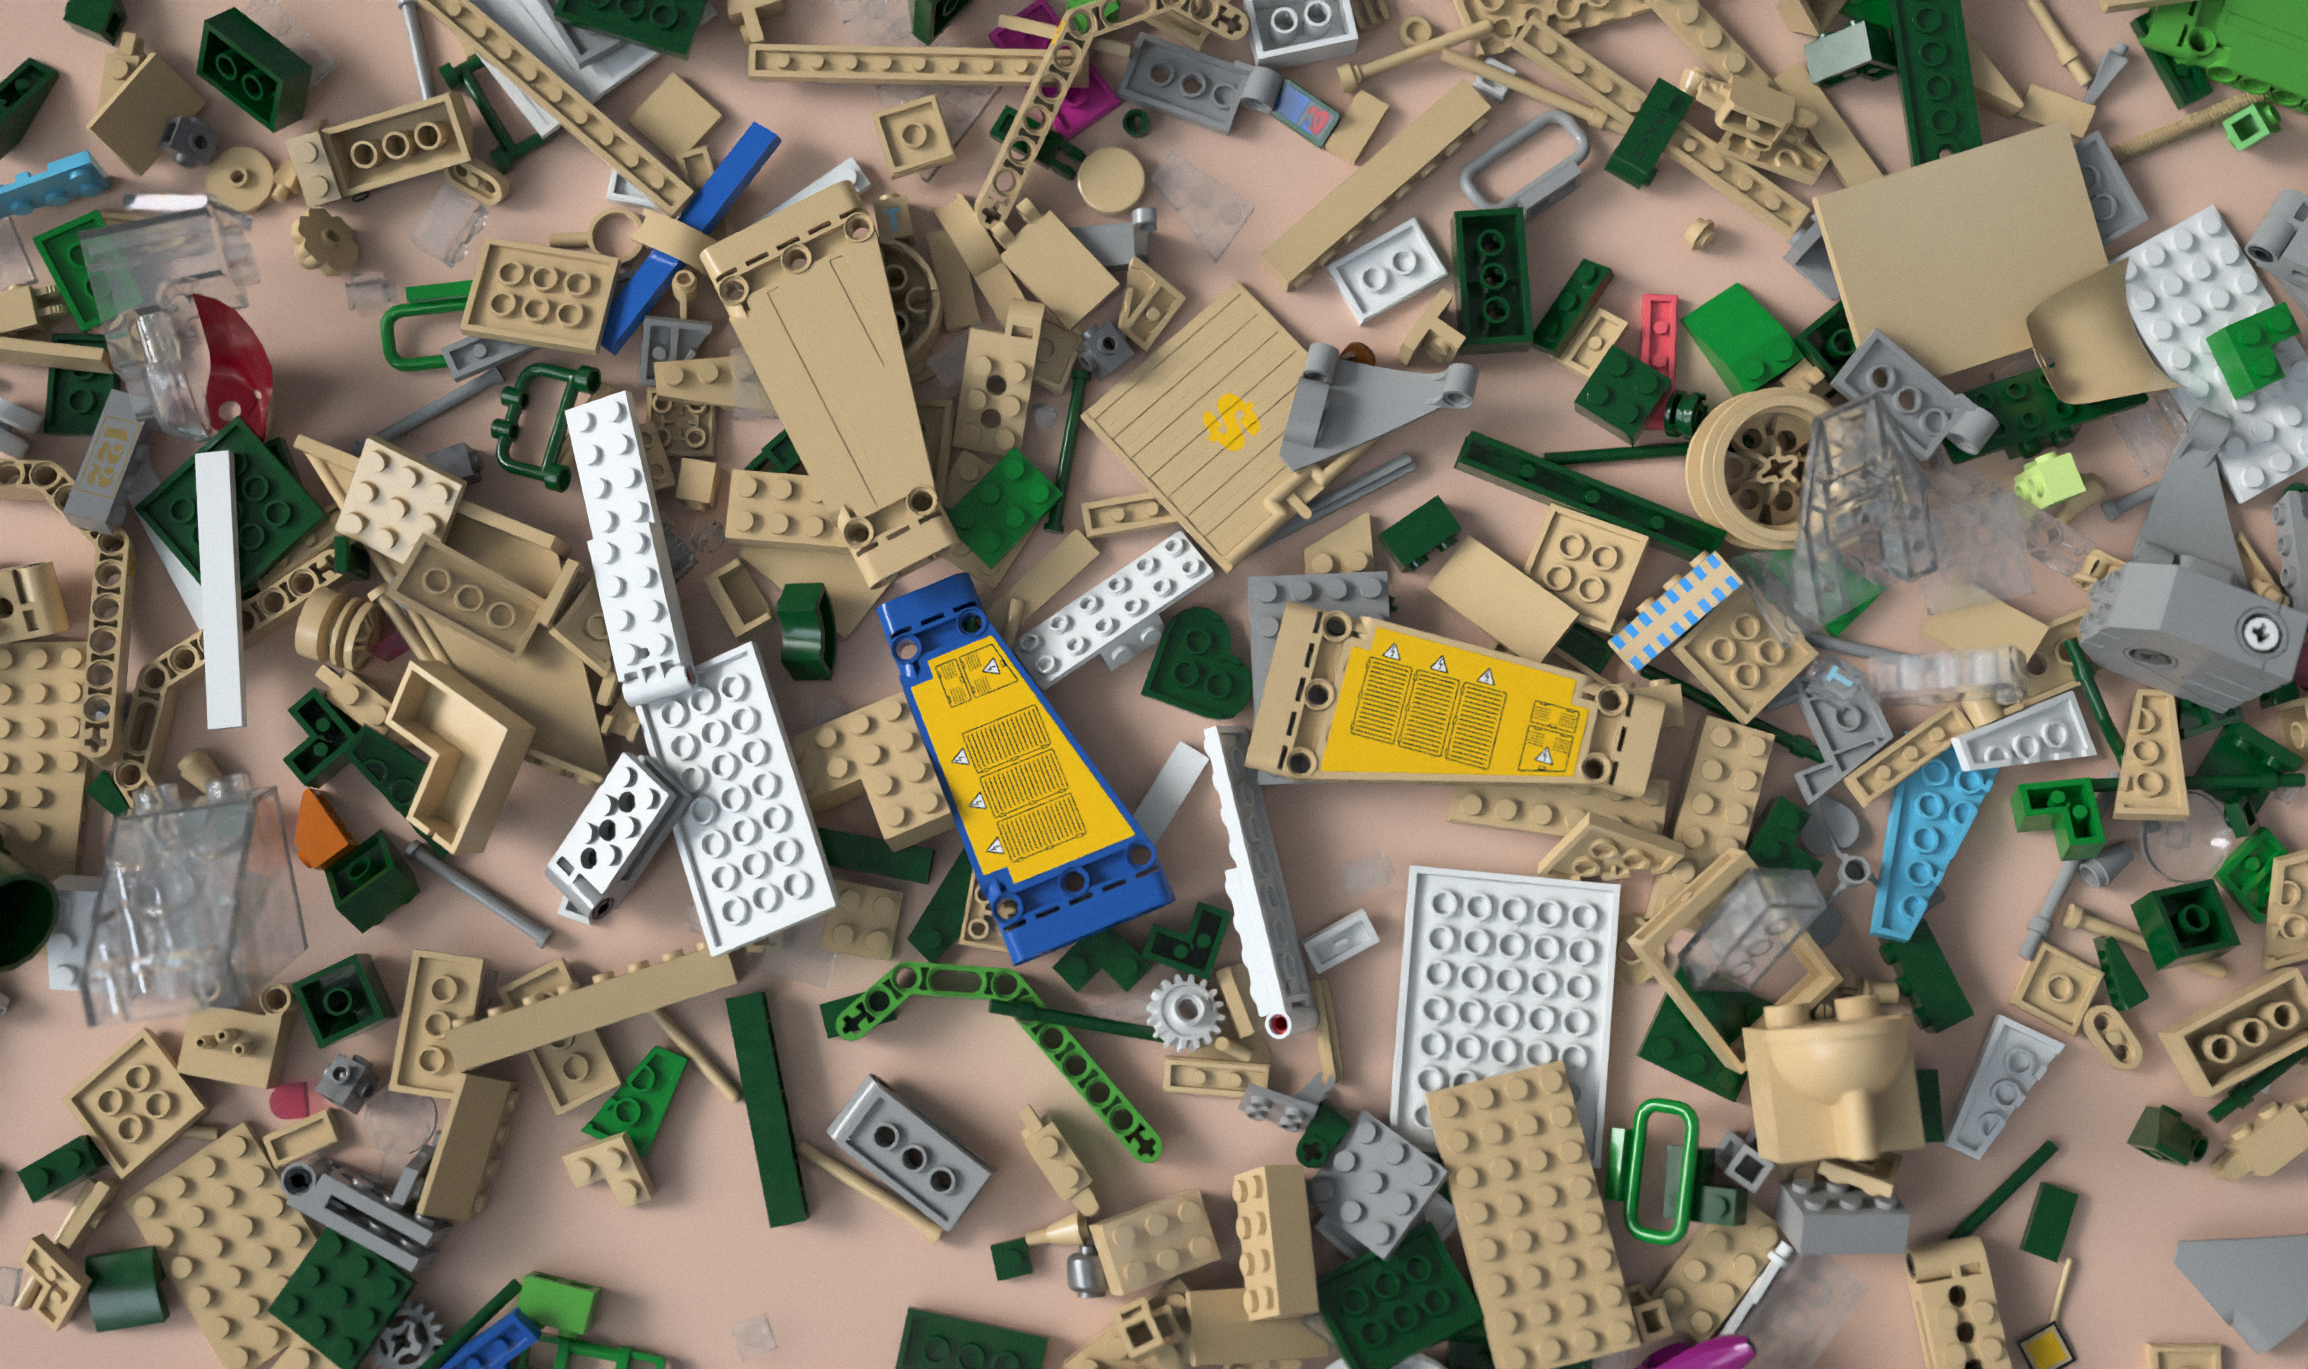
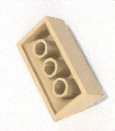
(400, 143)
(469, 1146)

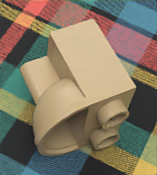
(1833, 1082)

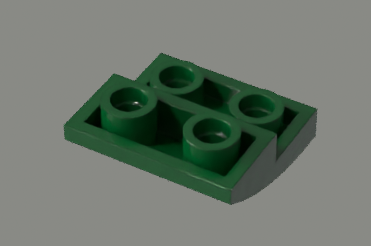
(126, 1288)

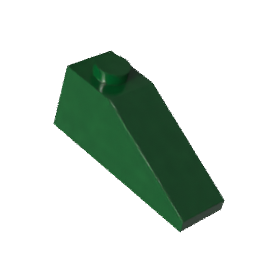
(21, 100)

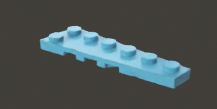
(64, 180)

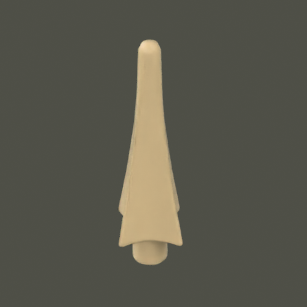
(286, 177)

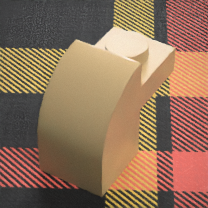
(748, 15)

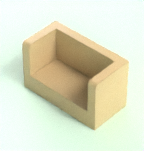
(739, 600)

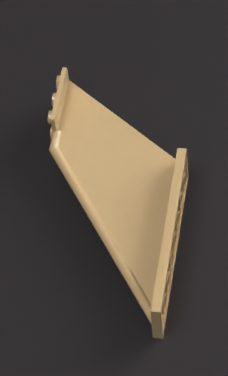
(548, 680)

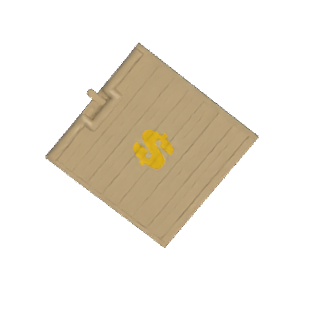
(1209, 424)

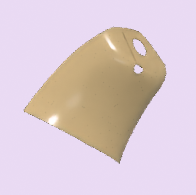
(2093, 341)

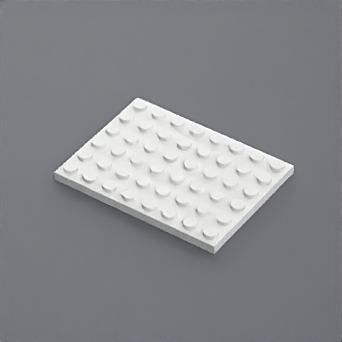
(1500, 983)

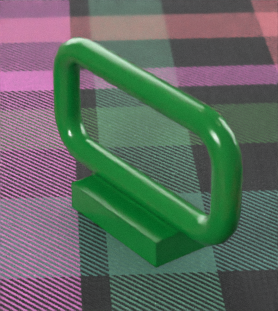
(423, 301)
(1626, 1169)

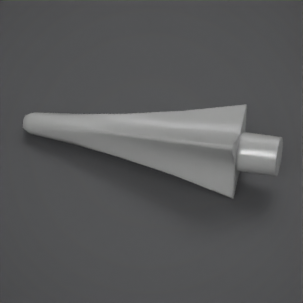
(2107, 69)

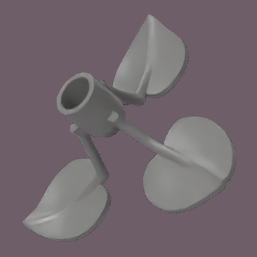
(1828, 829)

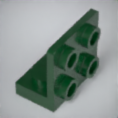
(2245, 752)

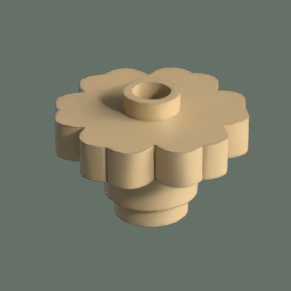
(324, 242)

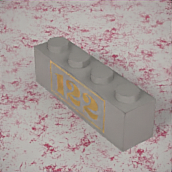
(110, 467)

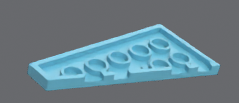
(1923, 832)

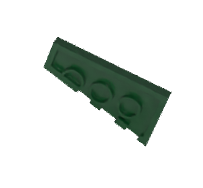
(391, 771)
(943, 918)

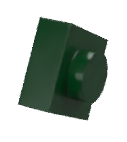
(2241, 815)
(1011, 1258)

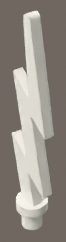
(1756, 1290)

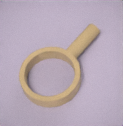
(588, 238)

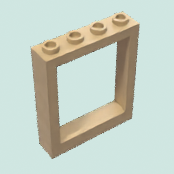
(1731, 865)

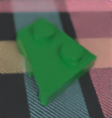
(2249, 871)

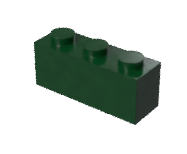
(1926, 980)

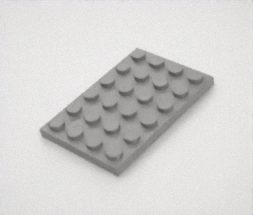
(1351, 593)

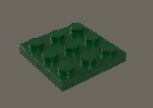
(1680, 1049)
(342, 1298)

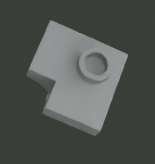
(1741, 1160)

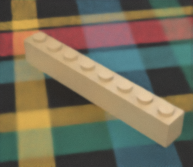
(1375, 185)
(588, 1007)

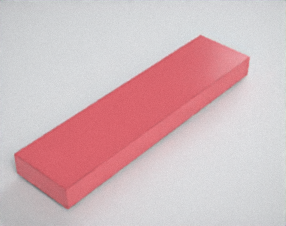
(1659, 342)

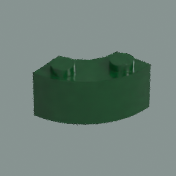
(807, 631)

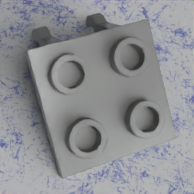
(1290, 1112)

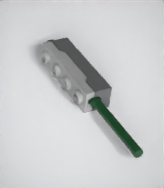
(2291, 522)

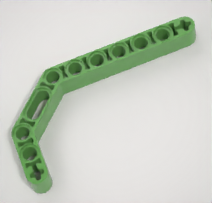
(1035, 1030)

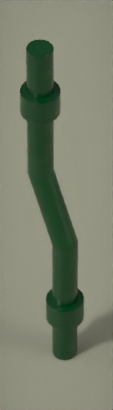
(2084, 672)
(2242, 1095)

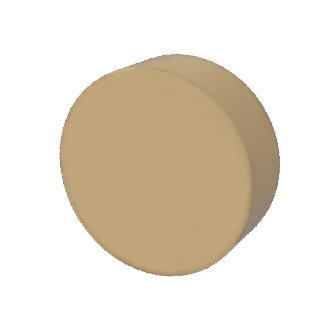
(1414, 31)

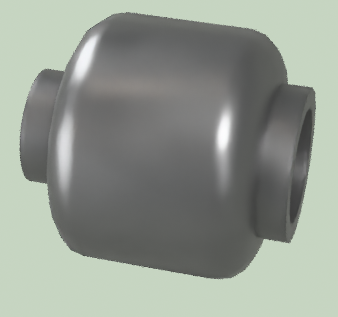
(1086, 1273)

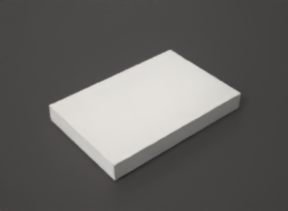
(1387, 271)

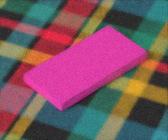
(1081, 105)

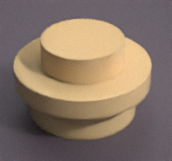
(1700, 234)

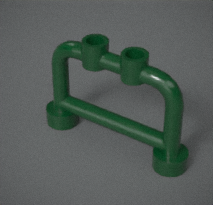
(507, 150)
(517, 398)

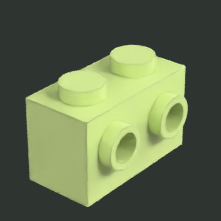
(2049, 480)

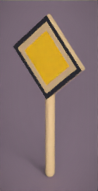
(2046, 1345)

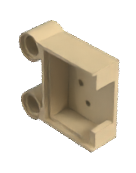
(240, 1042)

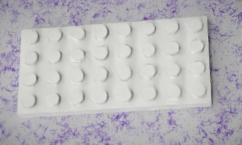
(2184, 291)
(750, 826)

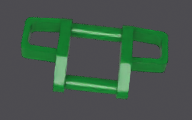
(569, 1346)

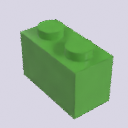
(559, 1303)

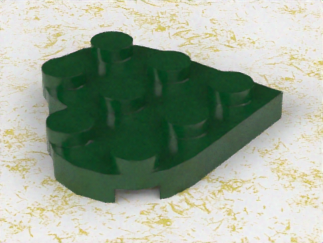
(1197, 669)

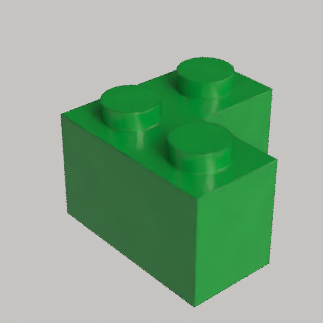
(2246, 351)
(2066, 808)

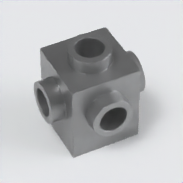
(189, 141)
(1103, 350)
(348, 1082)

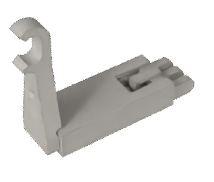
(1120, 242)

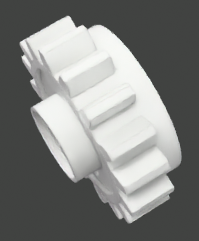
(1197, 1001)

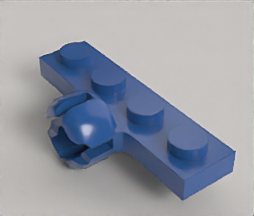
(497, 1344)

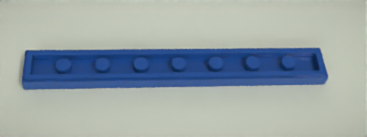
(702, 214)

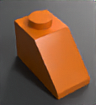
(321, 832)

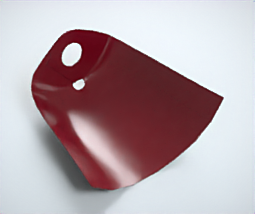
(236, 366)

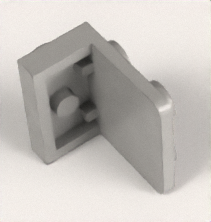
(1812, 261)

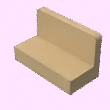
(1235, 990)

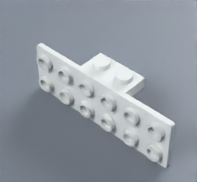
(1116, 615)

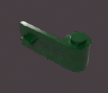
(1648, 135)

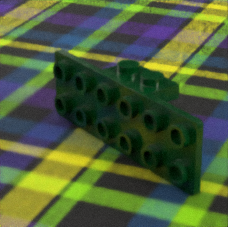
(2033, 416)

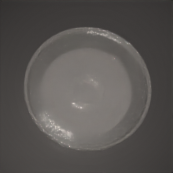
(2191, 848)

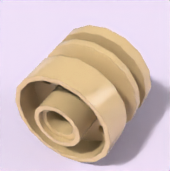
(339, 629)

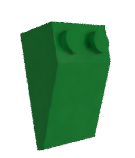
(1742, 340)

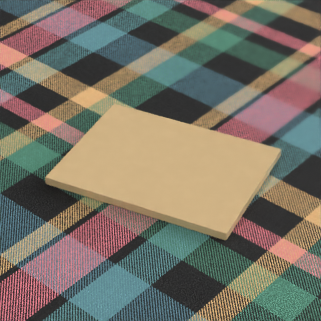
(1962, 248)

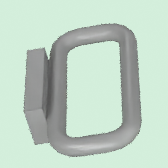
(1546, 188)

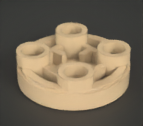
(1111, 181)

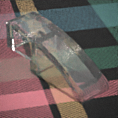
(287, 30)

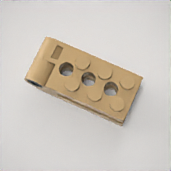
(35, 601)
(1930, 1274)

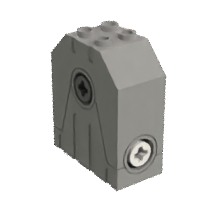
(2191, 634)

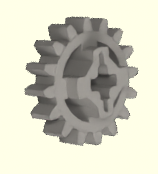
(417, 1335)

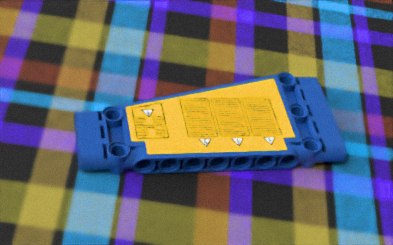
(1017, 779)

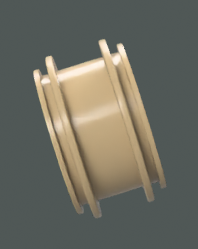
(1708, 452)

